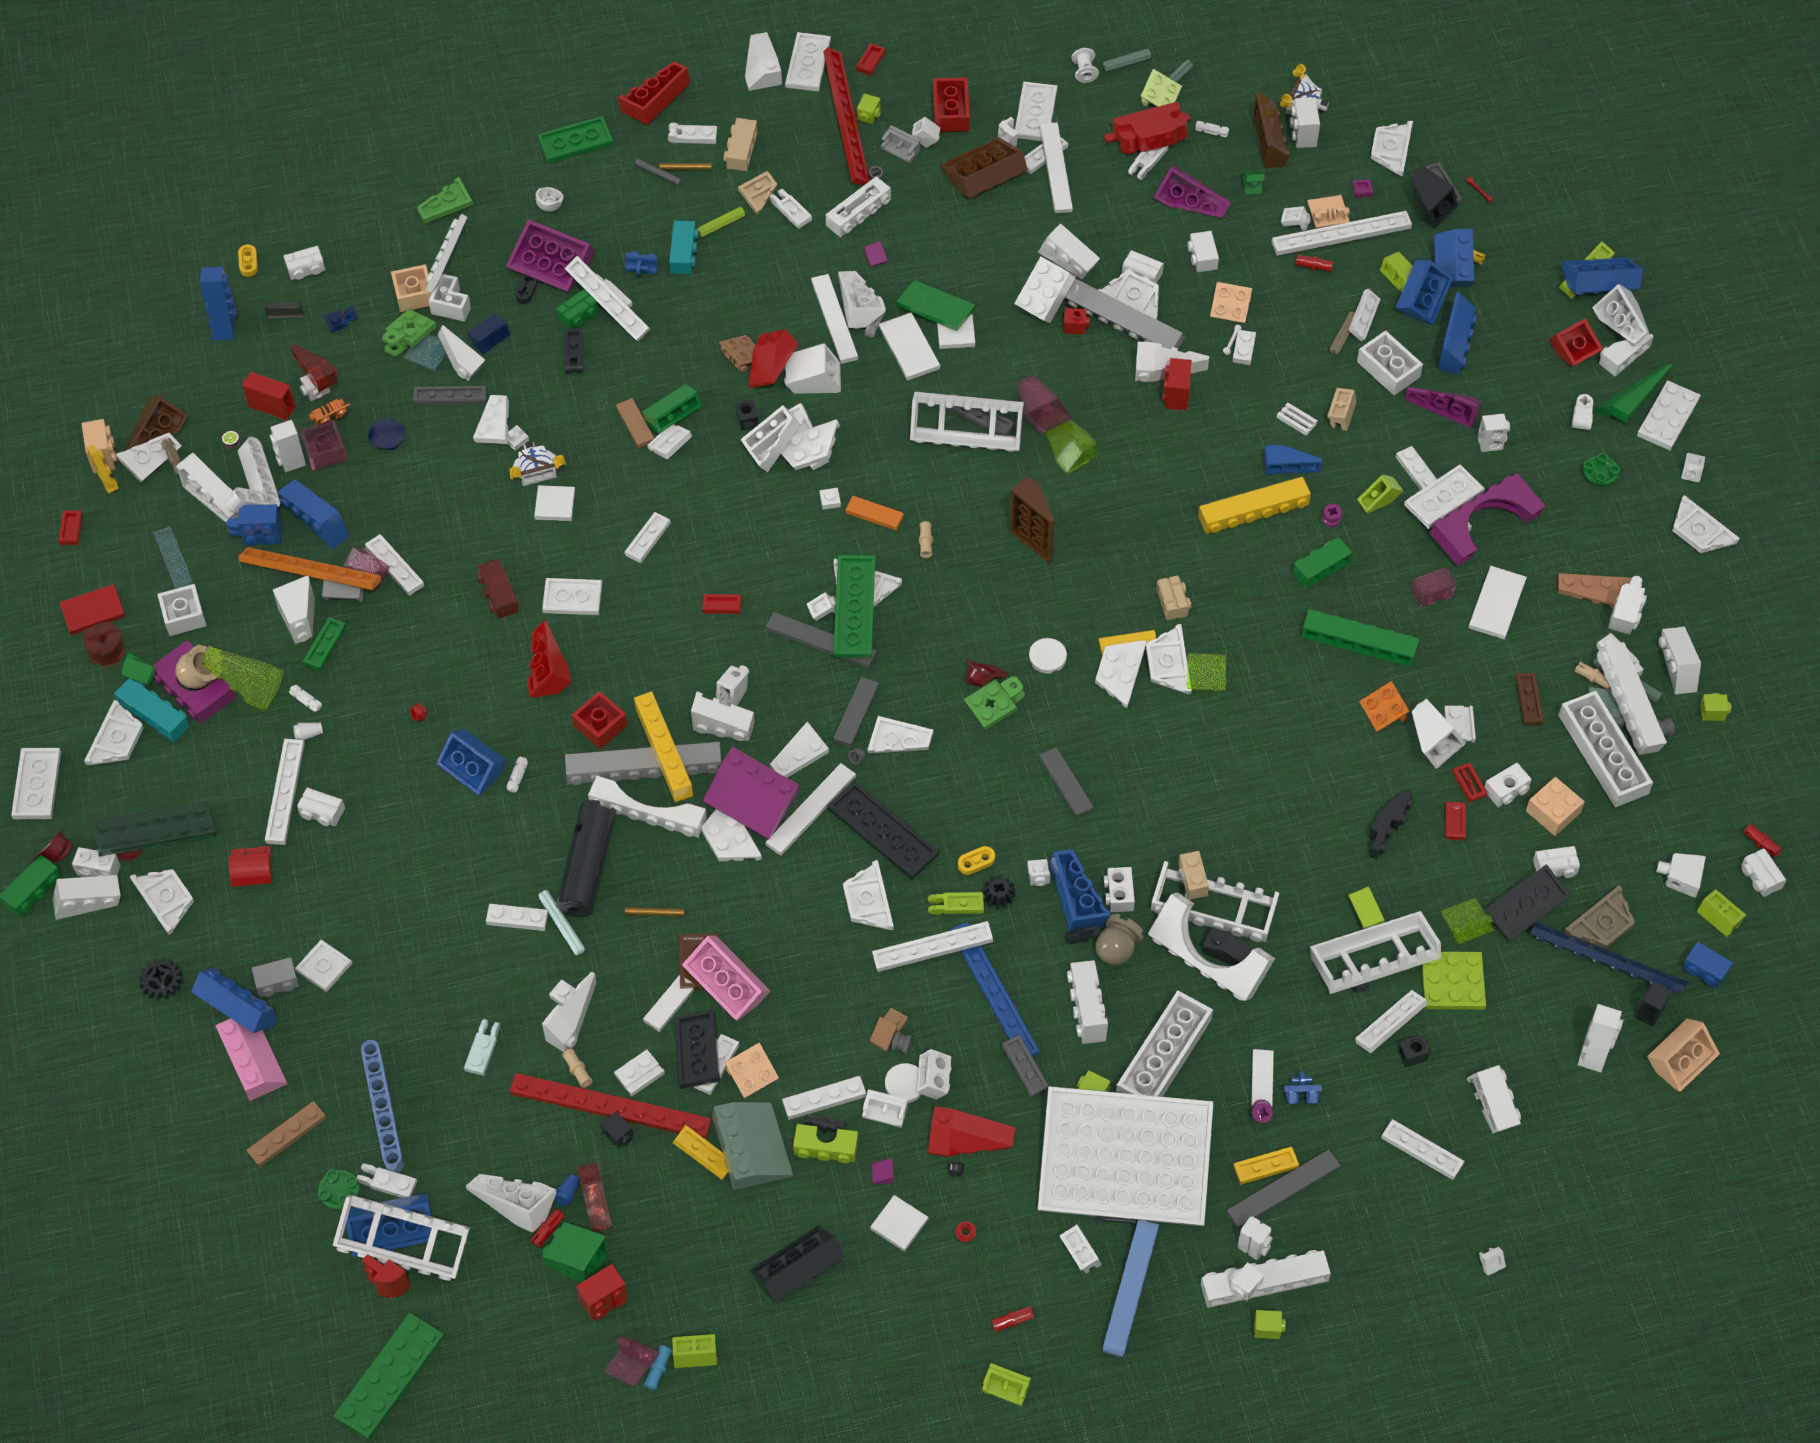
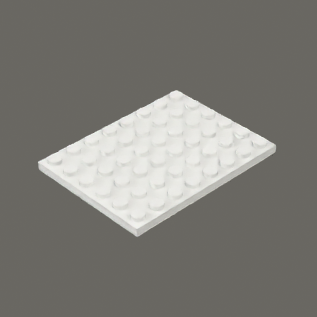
(1125, 1156)

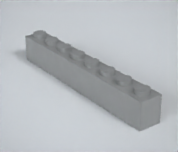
(1122, 316)
(638, 763)

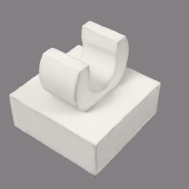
(517, 437)
(1492, 1260)

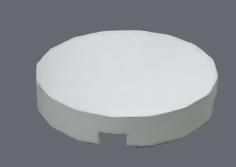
(1047, 655)
(902, 1082)

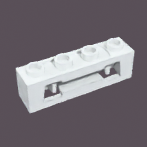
(858, 207)

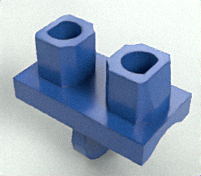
(641, 263)
(1292, 1092)

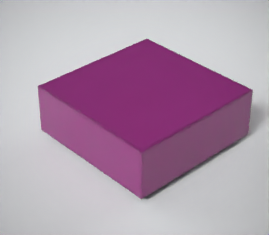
(1362, 188)

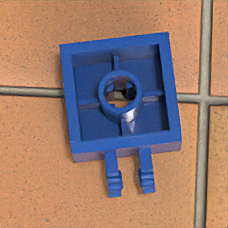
(257, 524)

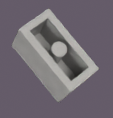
(275, 977)

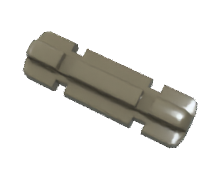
(171, 453)

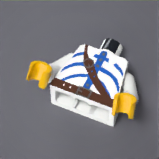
(1303, 89)
(535, 464)

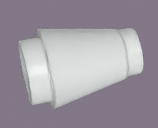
(304, 731)

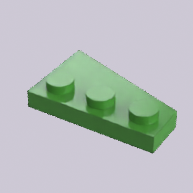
(446, 202)

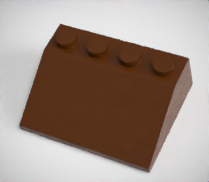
(985, 167)
(1032, 519)

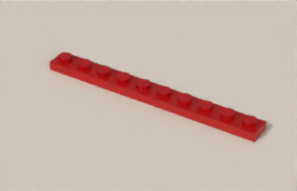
(846, 116)
(606, 1105)

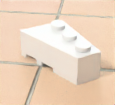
(1069, 252)
(85, 895)

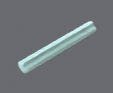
(561, 922)

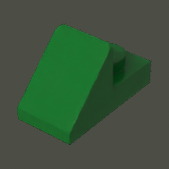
(1252, 182)
(138, 669)

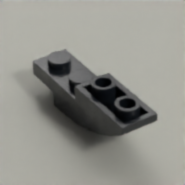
(1389, 819)

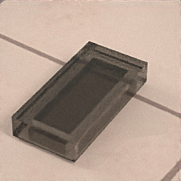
(283, 310)

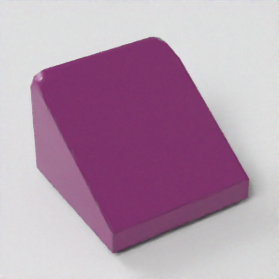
(875, 254)
(882, 1172)

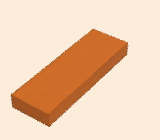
(874, 513)

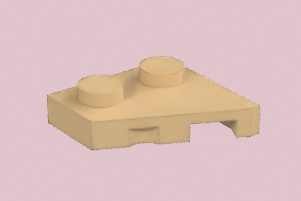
(758, 190)

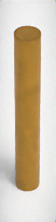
(685, 166)
(654, 911)

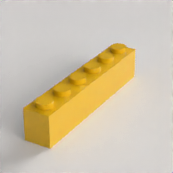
(1254, 505)
(663, 747)

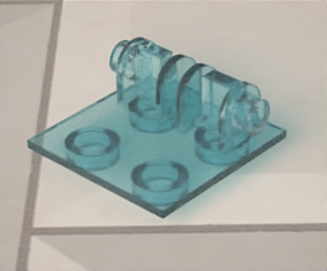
(427, 352)

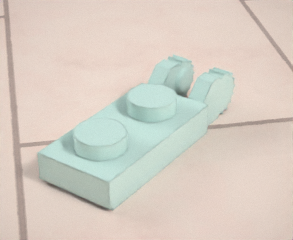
(482, 1049)

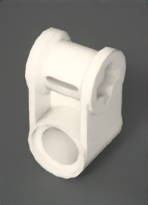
(1583, 412)

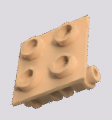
(1328, 211)
(1231, 302)
(751, 1070)

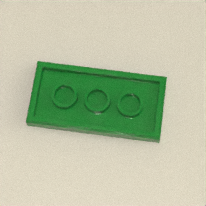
(575, 139)
(935, 305)

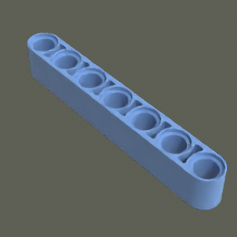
(384, 1114)
(1130, 1288)

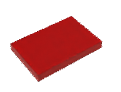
(91, 609)

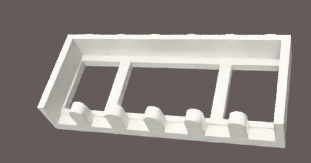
(959, 438)
(1201, 919)
(1372, 936)
(404, 1261)

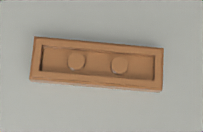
(635, 423)

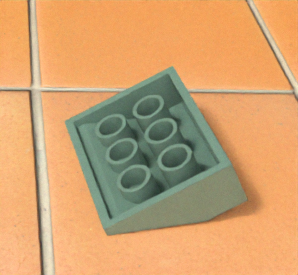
(751, 1143)

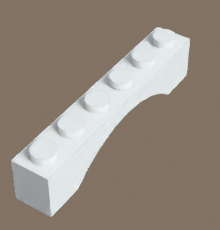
(682, 818)

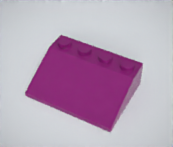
(546, 254)
(751, 793)

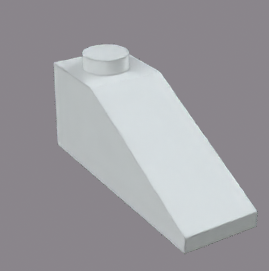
(1622, 354)
(462, 357)

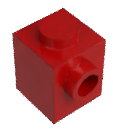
(1075, 321)

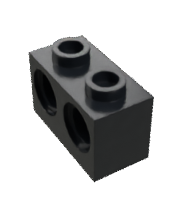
(1653, 1004)

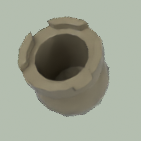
(1118, 940)

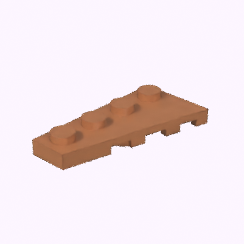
(1596, 588)

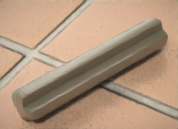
(1342, 334)

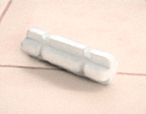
(1212, 129)
(305, 698)
(517, 774)

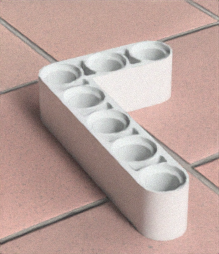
(258, 476)

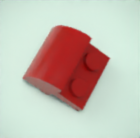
(250, 866)
(388, 1279)

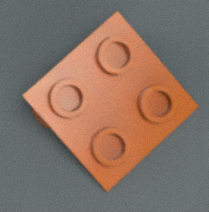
(338, 412)
(1384, 706)

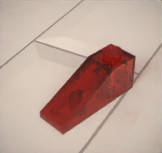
(315, 367)
(594, 1197)

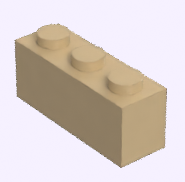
(741, 144)

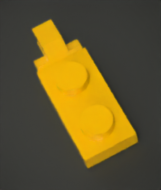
(103, 470)

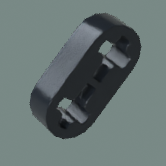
(522, 287)

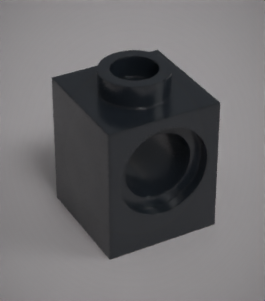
(746, 414)
(1408, 1056)
(617, 1130)

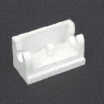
(885, 1108)
(1080, 1249)

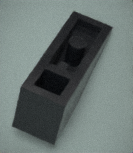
(1225, 947)

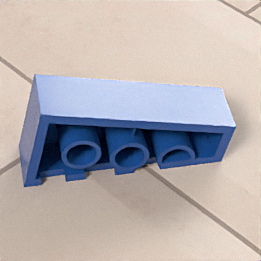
(218, 302)
(314, 513)
(1076, 892)

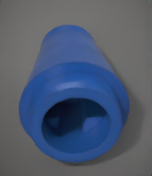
(567, 1190)

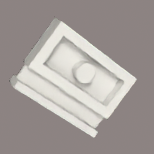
(669, 441)
(1462, 721)
(639, 1072)

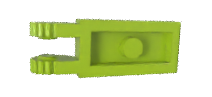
(957, 903)

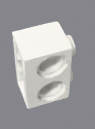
(1493, 432)
(90, 865)
(1122, 889)
(933, 1074)

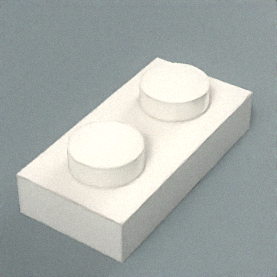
(1244, 347)

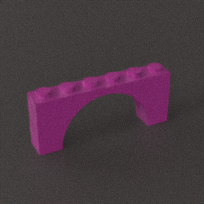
(1510, 495)

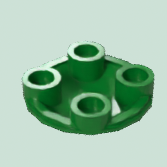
(1601, 469)
(336, 1187)

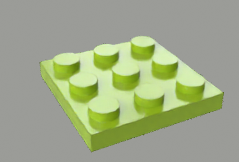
(1454, 981)

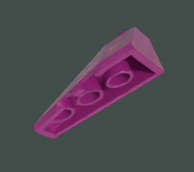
(1190, 194)
(1450, 405)

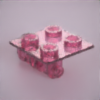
(631, 1361)

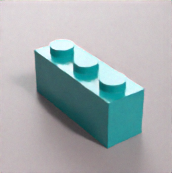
(683, 247)

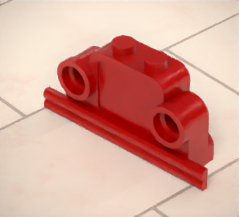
(1149, 128)

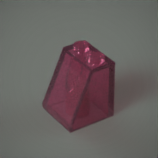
(1041, 404)

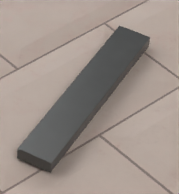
(810, 636)
(1283, 1188)

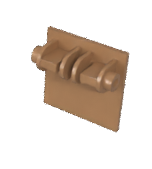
(738, 351)

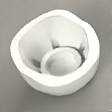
(546, 202)

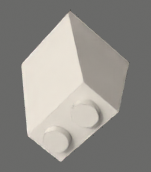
(813, 371)
(296, 607)
(1435, 734)

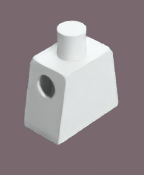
(732, 685)
(1683, 872)

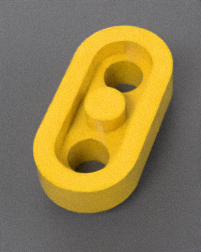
(248, 264)
(975, 860)

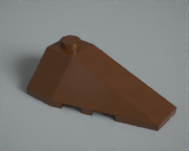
(156, 420)

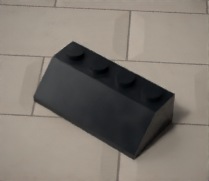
(797, 1263)

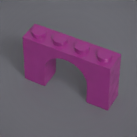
(199, 703)

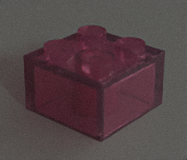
(323, 445)

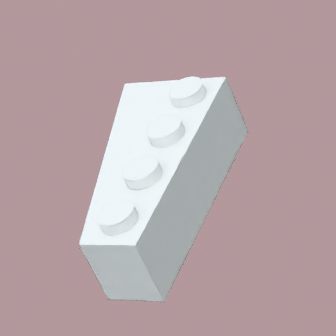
(205, 486)
(1088, 1002)

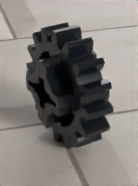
(150, 981)

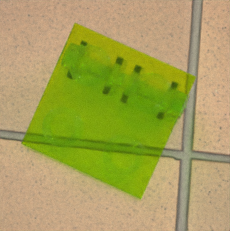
(1206, 672)
(1467, 921)

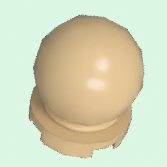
(191, 670)

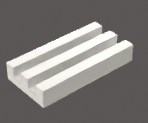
(1299, 417)

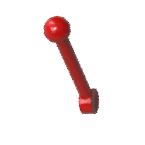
(1470, 181)

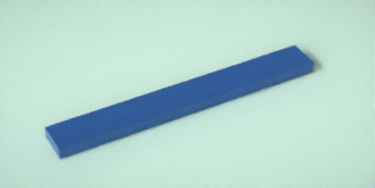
(996, 995)

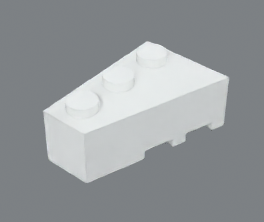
(771, 437)
(287, 446)
(1680, 659)
(720, 719)
(1600, 1037)
(1495, 1098)

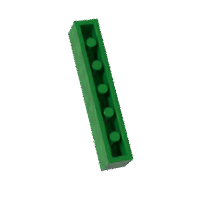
(1360, 637)

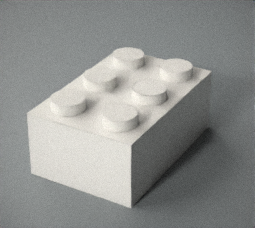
(1045, 290)
(1389, 363)

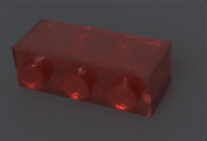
(497, 588)

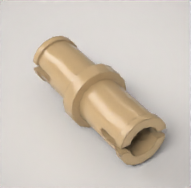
(925, 539)
(1593, 675)
(577, 1068)

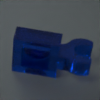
(338, 320)

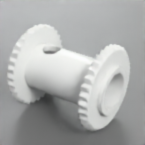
(1083, 58)

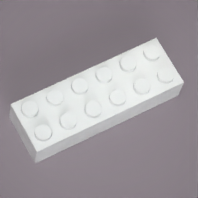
(1605, 749)
(1166, 1047)

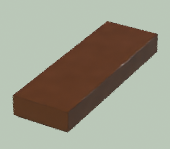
(1529, 699)

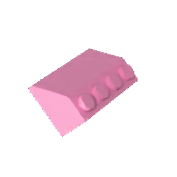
(725, 977)
(251, 1059)

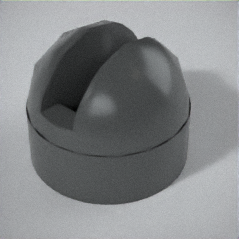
(874, 171)
(854, 754)

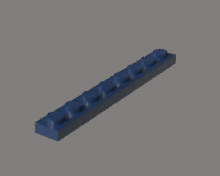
(1602, 955)

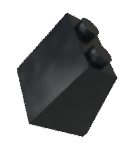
(1434, 195)

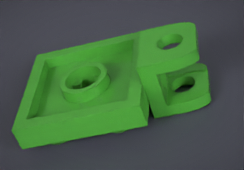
(402, 334)
(1003, 697)

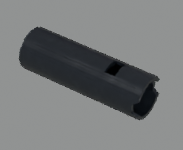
(586, 859)

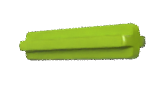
(721, 221)

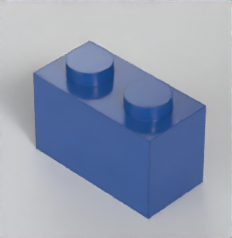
(1707, 965)

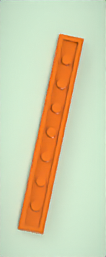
(310, 568)

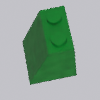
(575, 1252)

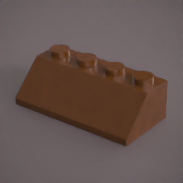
(1270, 132)

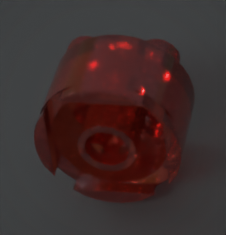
(103, 643)

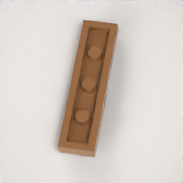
(286, 1134)

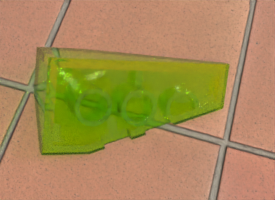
(1071, 445)
(249, 677)

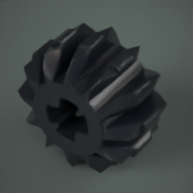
(999, 892)

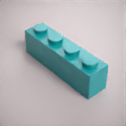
(152, 709)

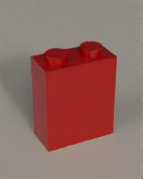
(268, 396)

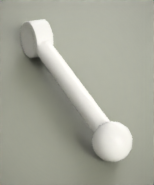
(1227, 350)

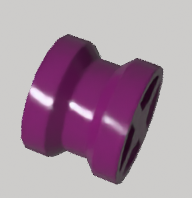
(1334, 519)
(1259, 1107)

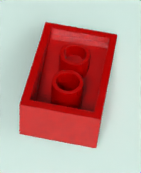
(770, 357)

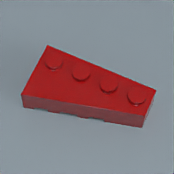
(655, 94)

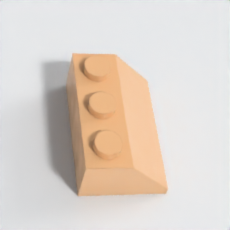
(1684, 1054)

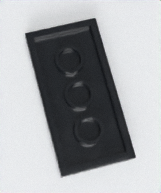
(1527, 902)
(697, 1049)

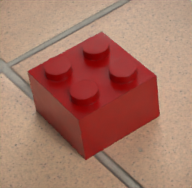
(1177, 383)
(599, 720)
(602, 1293)

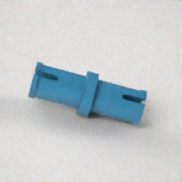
(657, 1368)

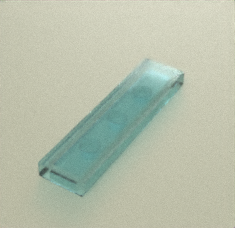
(173, 557)

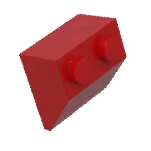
(1576, 343)

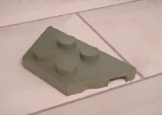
(1604, 921)

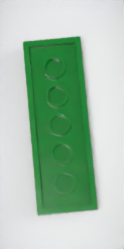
(854, 606)
(389, 1376)

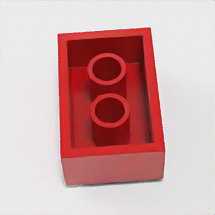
(951, 104)

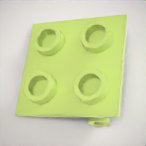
(1159, 90)

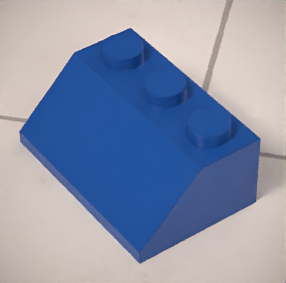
(1455, 255)
(1424, 291)
(470, 761)

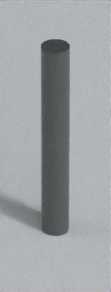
(659, 172)

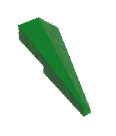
(1629, 400)

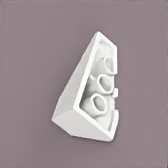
(762, 63)
(859, 301)
(1622, 314)
(1153, 358)
(565, 1021)
(519, 1202)

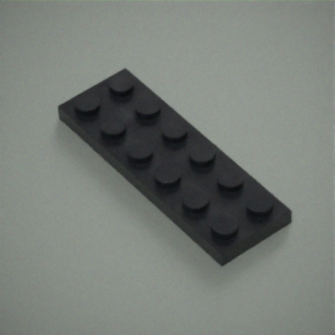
(883, 830)

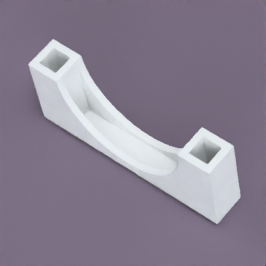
(1172, 931)

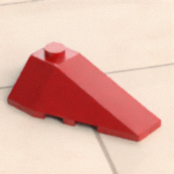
(548, 665)
(961, 1133)

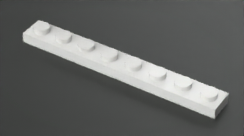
(1341, 233)

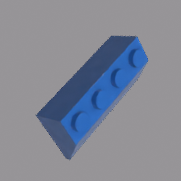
(1601, 275)
(1457, 335)
(233, 1001)
(391, 1231)

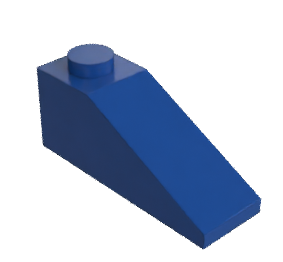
(1287, 460)

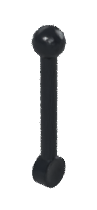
(1099, 1219)

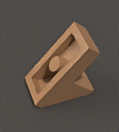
(886, 1029)

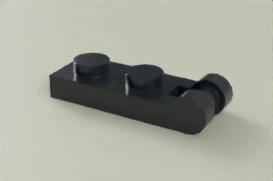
(573, 350)

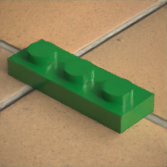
(324, 644)

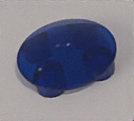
(386, 434)

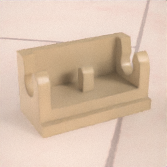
(1342, 408)

